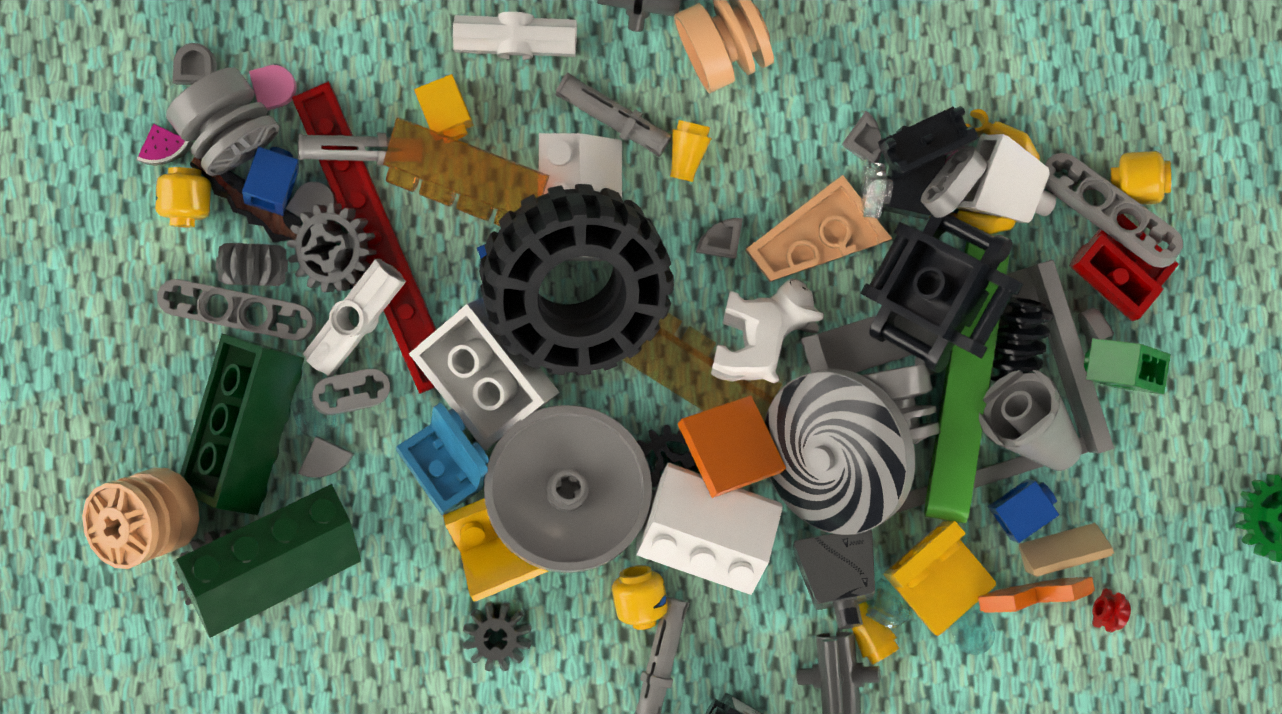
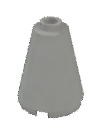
(1031, 420)

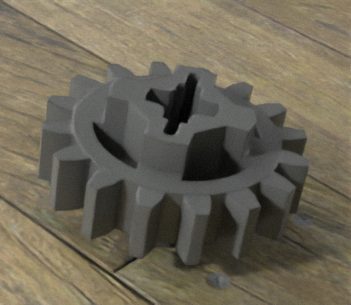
(319, 234)

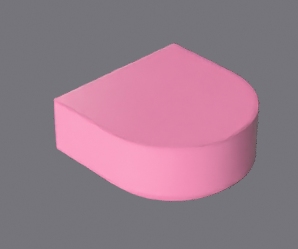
(273, 86)

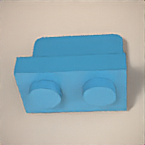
(445, 460)

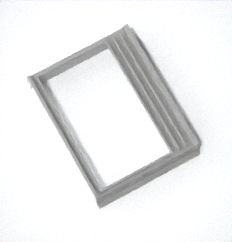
(855, 350)

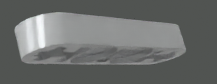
(1115, 203)
(237, 309)

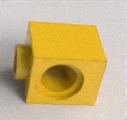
(444, 107)

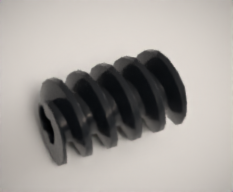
(1022, 337)

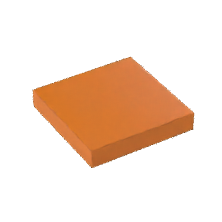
(731, 446)

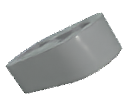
(954, 181)
(348, 382)

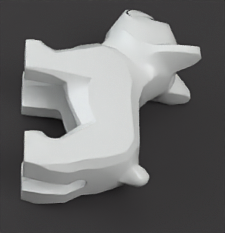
(764, 328)

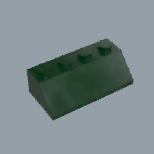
(240, 424)
(268, 560)

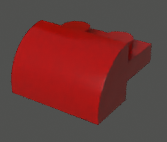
(1119, 273)

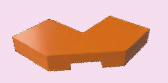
(1022, 596)

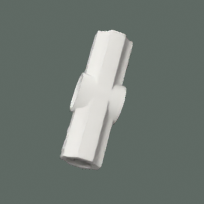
(514, 35)
(338, 335)

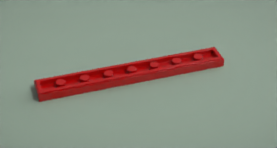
(355, 189)

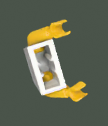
(1011, 183)

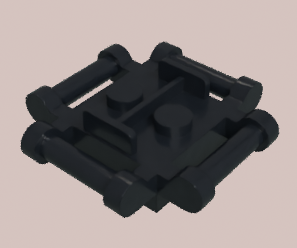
(940, 289)

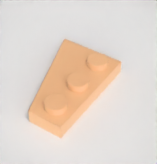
(817, 233)

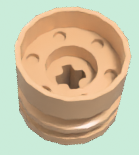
(720, 40)
(140, 517)

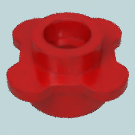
(1111, 611)

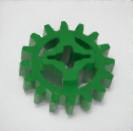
(1266, 514)

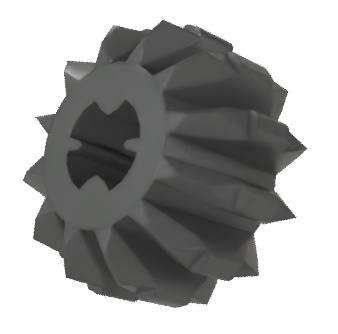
(251, 264)
(498, 650)

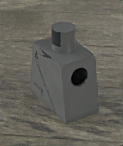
(838, 573)

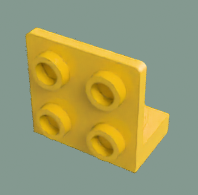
(485, 558)
(940, 577)

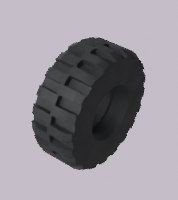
(566, 227)

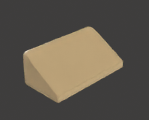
(1065, 550)

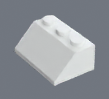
(581, 160)
(480, 376)
(709, 537)

